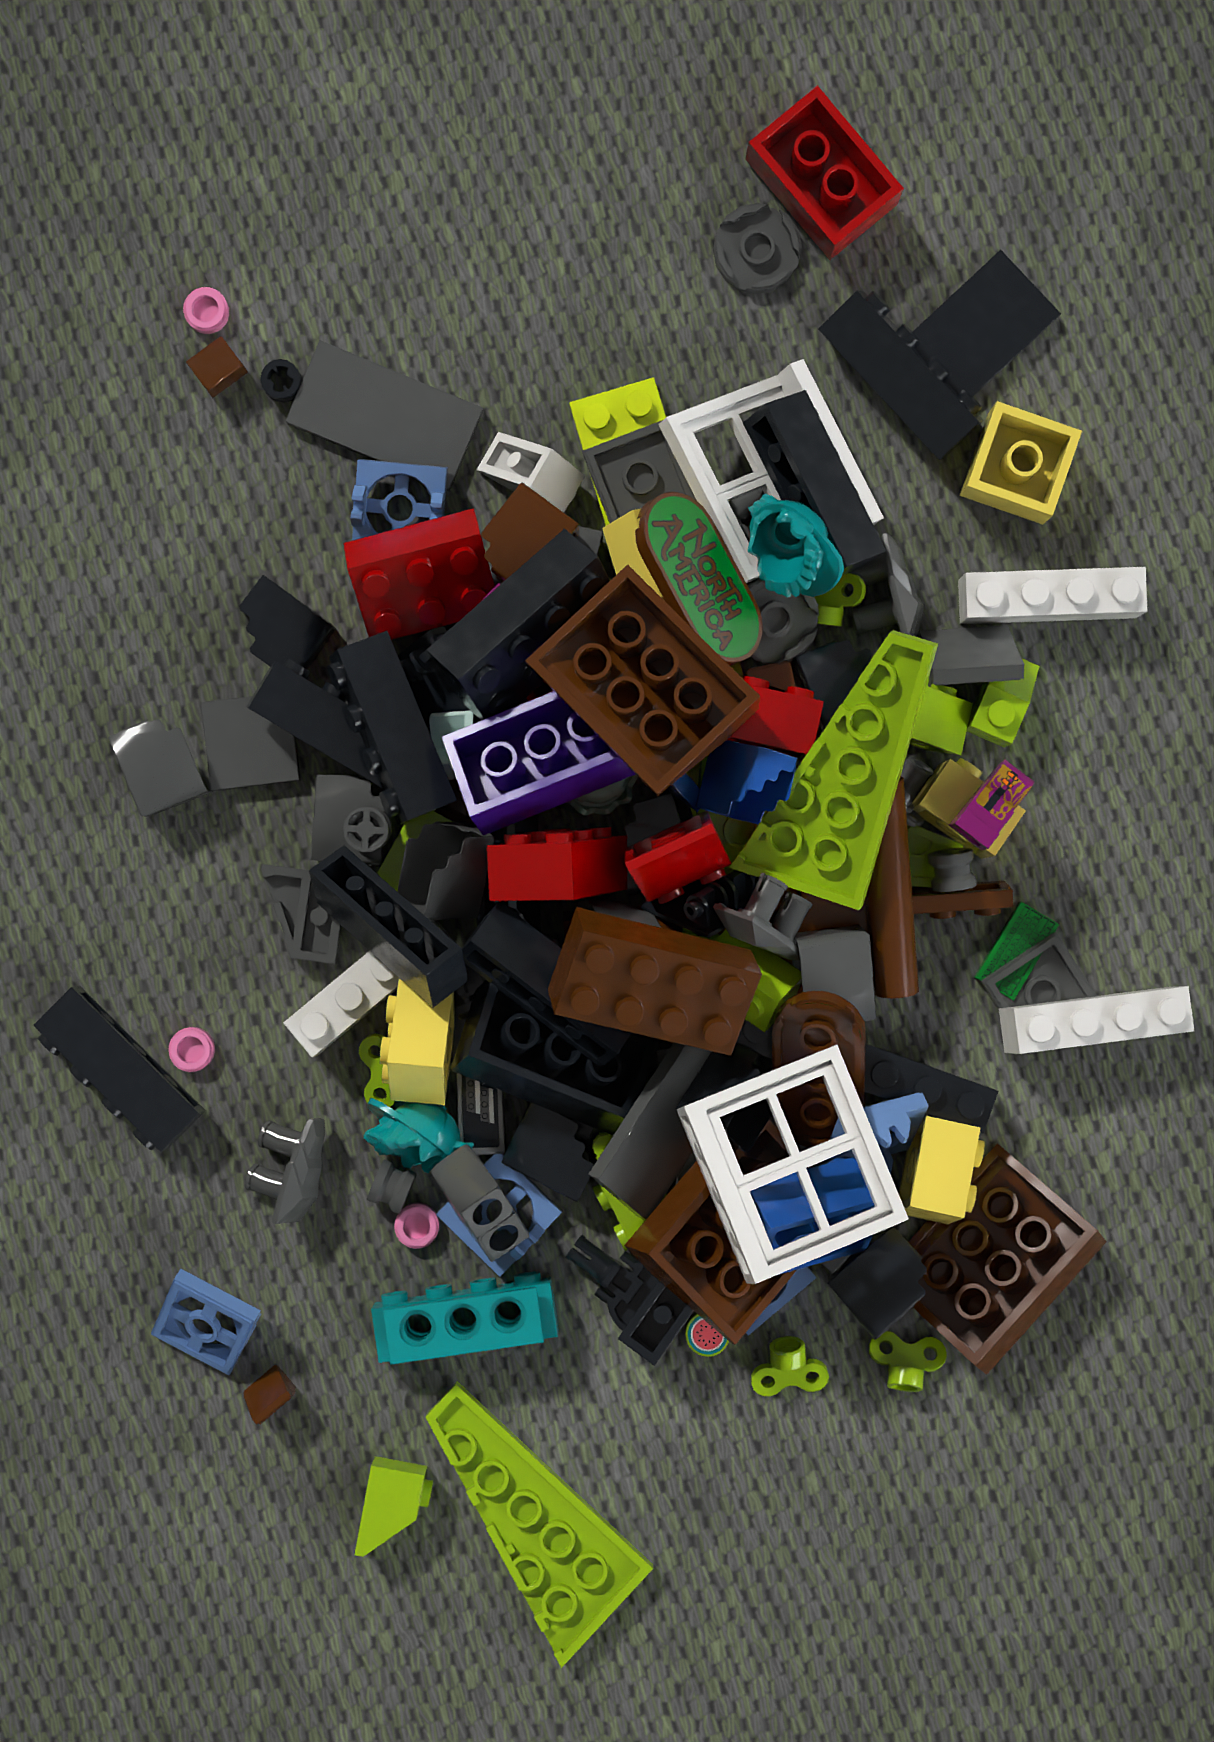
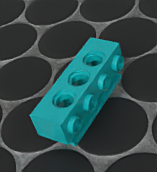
(402, 1343)

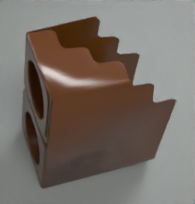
(522, 529)

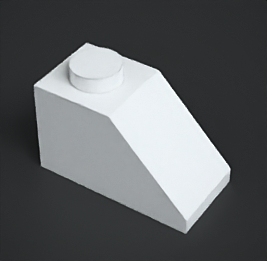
(539, 467)

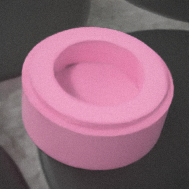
(206, 310)
(191, 1049)
(417, 1225)

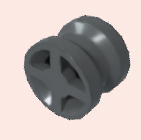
(359, 829)
(952, 869)
(391, 1186)

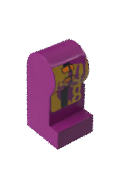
(992, 805)

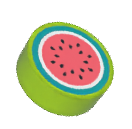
(703, 1337)

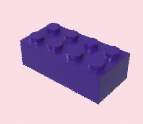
(529, 762)

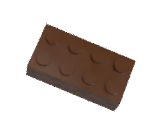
(653, 981)

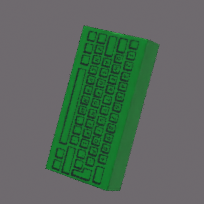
(1019, 934)

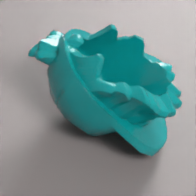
(792, 548)
(414, 1132)

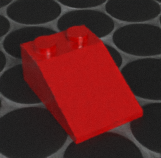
(676, 858)

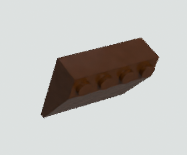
(644, 681)
(692, 1254)
(1001, 1260)

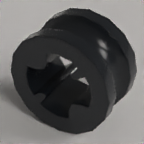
(270, 388)

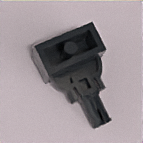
(641, 1303)

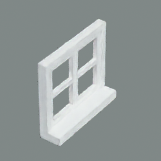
(680, 431)
(732, 1189)

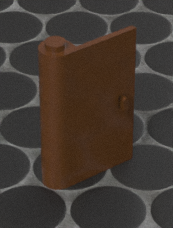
(885, 912)

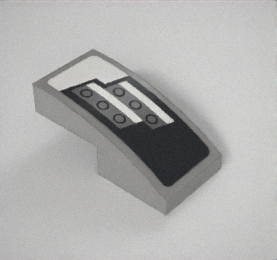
(481, 1116)

